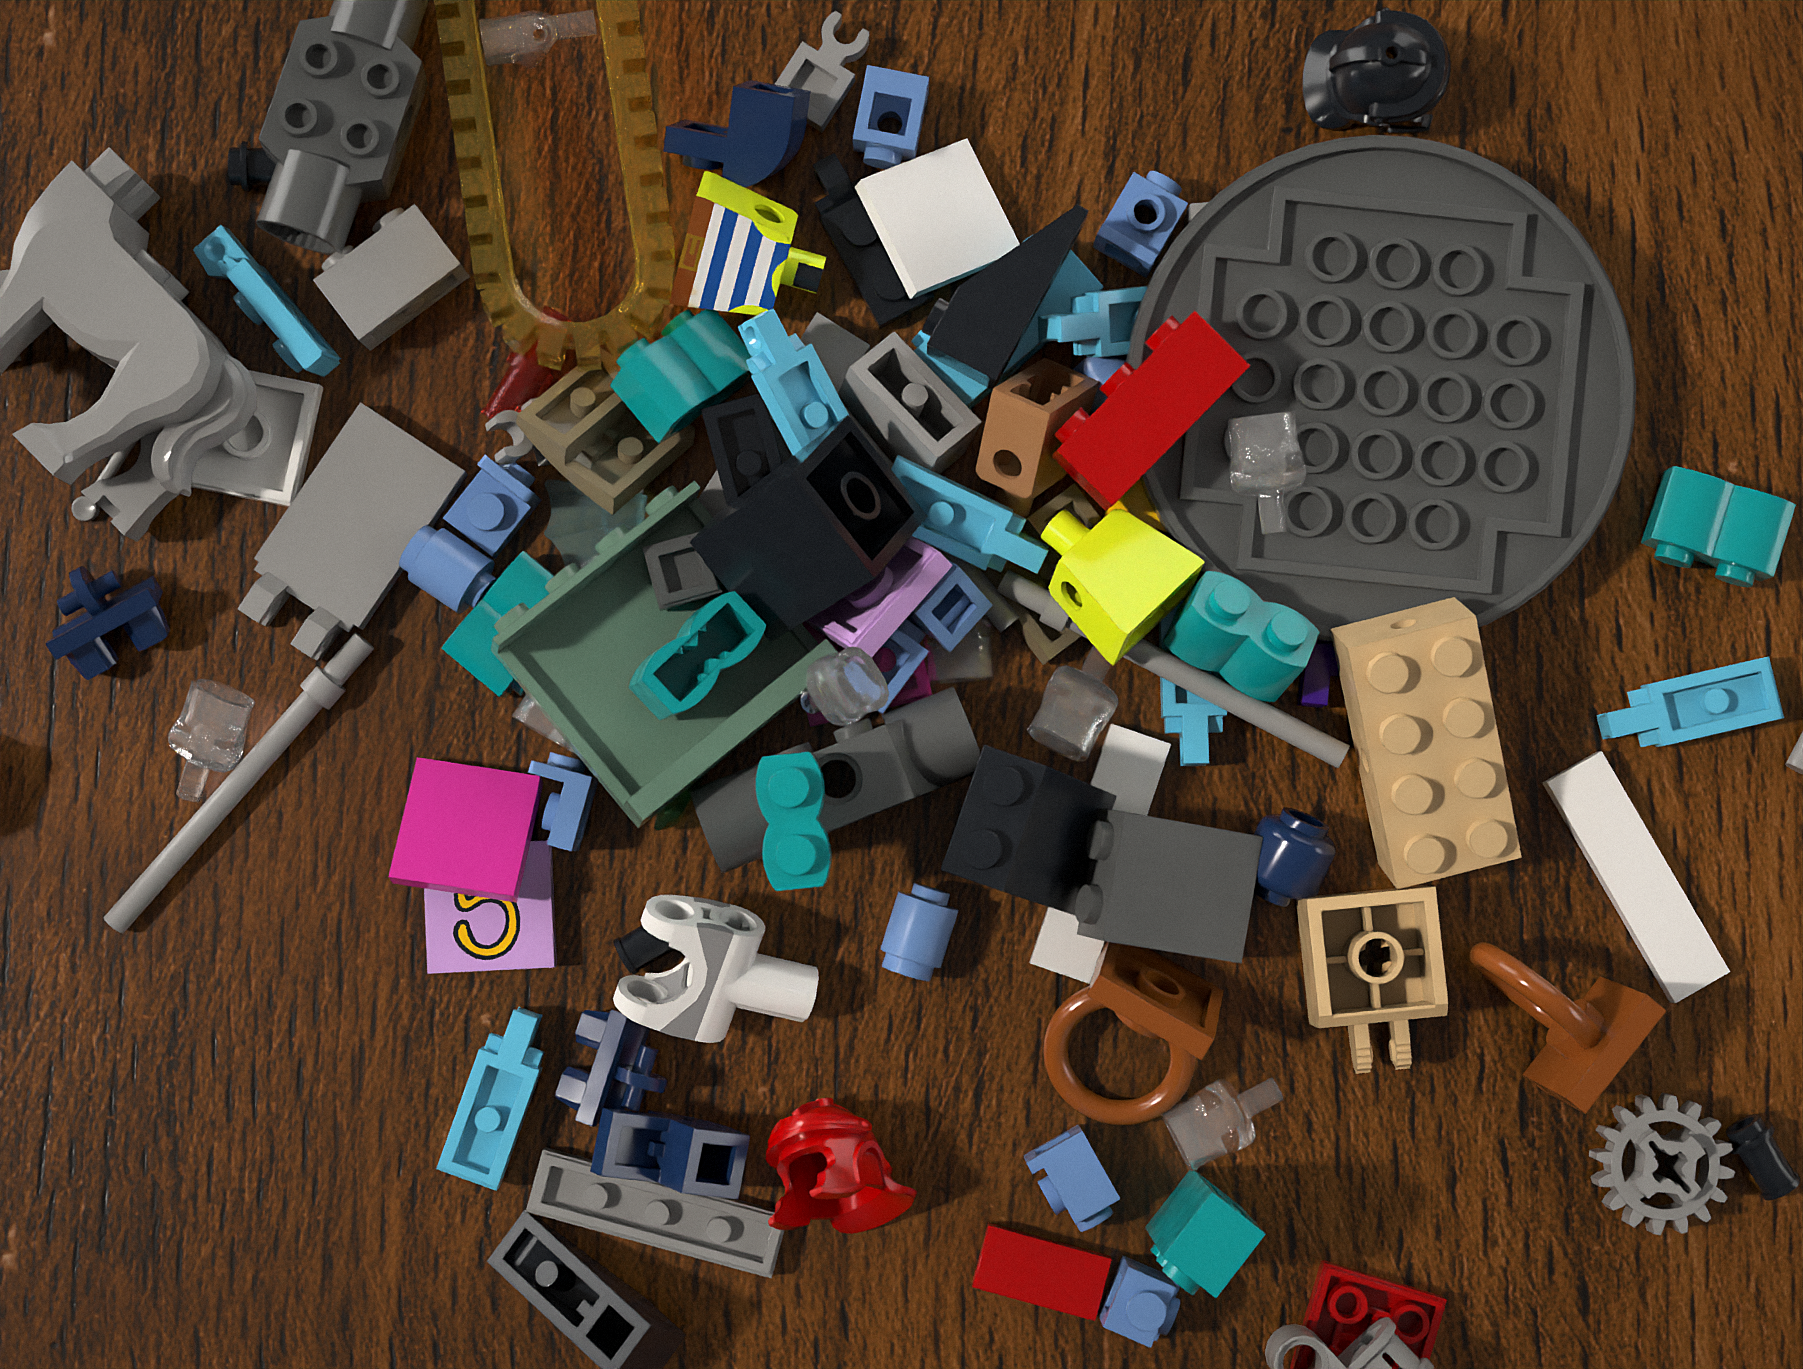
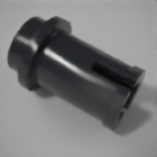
(249, 166)
(640, 949)
(1762, 1156)

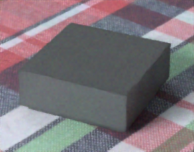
(679, 573)

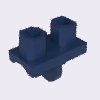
(83, 636)
(619, 1069)

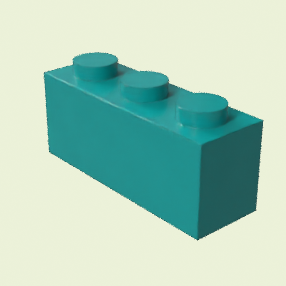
(1202, 1236)

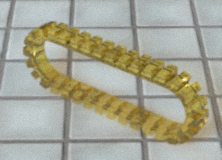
(485, 207)

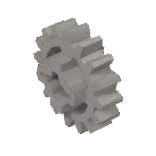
(1683, 1149)

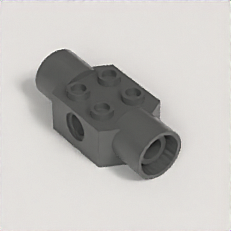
(341, 119)
(906, 758)

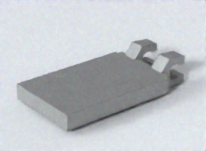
(349, 528)

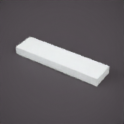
(1130, 770)
(1636, 877)

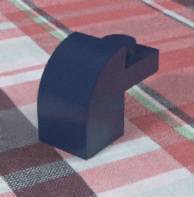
(761, 134)
(672, 1151)

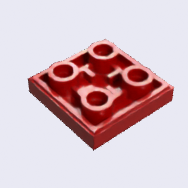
(1350, 1301)

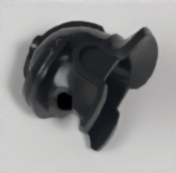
(1355, 82)

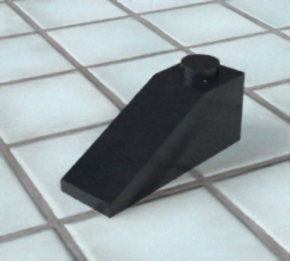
(995, 307)
(584, 1298)

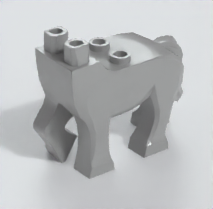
(173, 379)

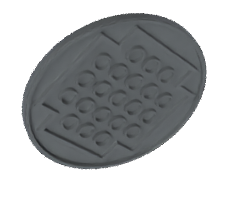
(1443, 373)

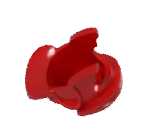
(832, 1171)

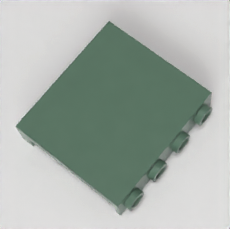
(593, 633)

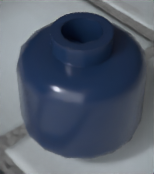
(1292, 856)

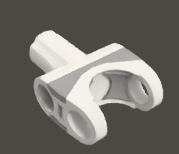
(716, 974)

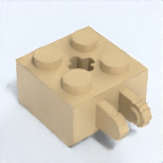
(1402, 985)

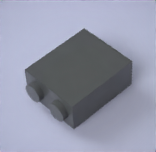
(1168, 885)

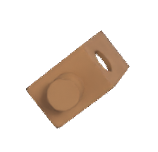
(1022, 429)

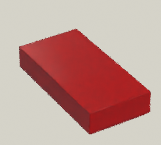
(1041, 1271)

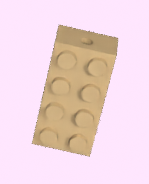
(1426, 742)

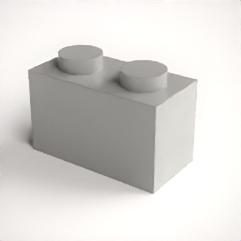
(390, 276)
(907, 406)

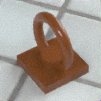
(1151, 999)
(1585, 1037)

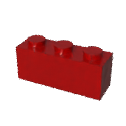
(1147, 408)

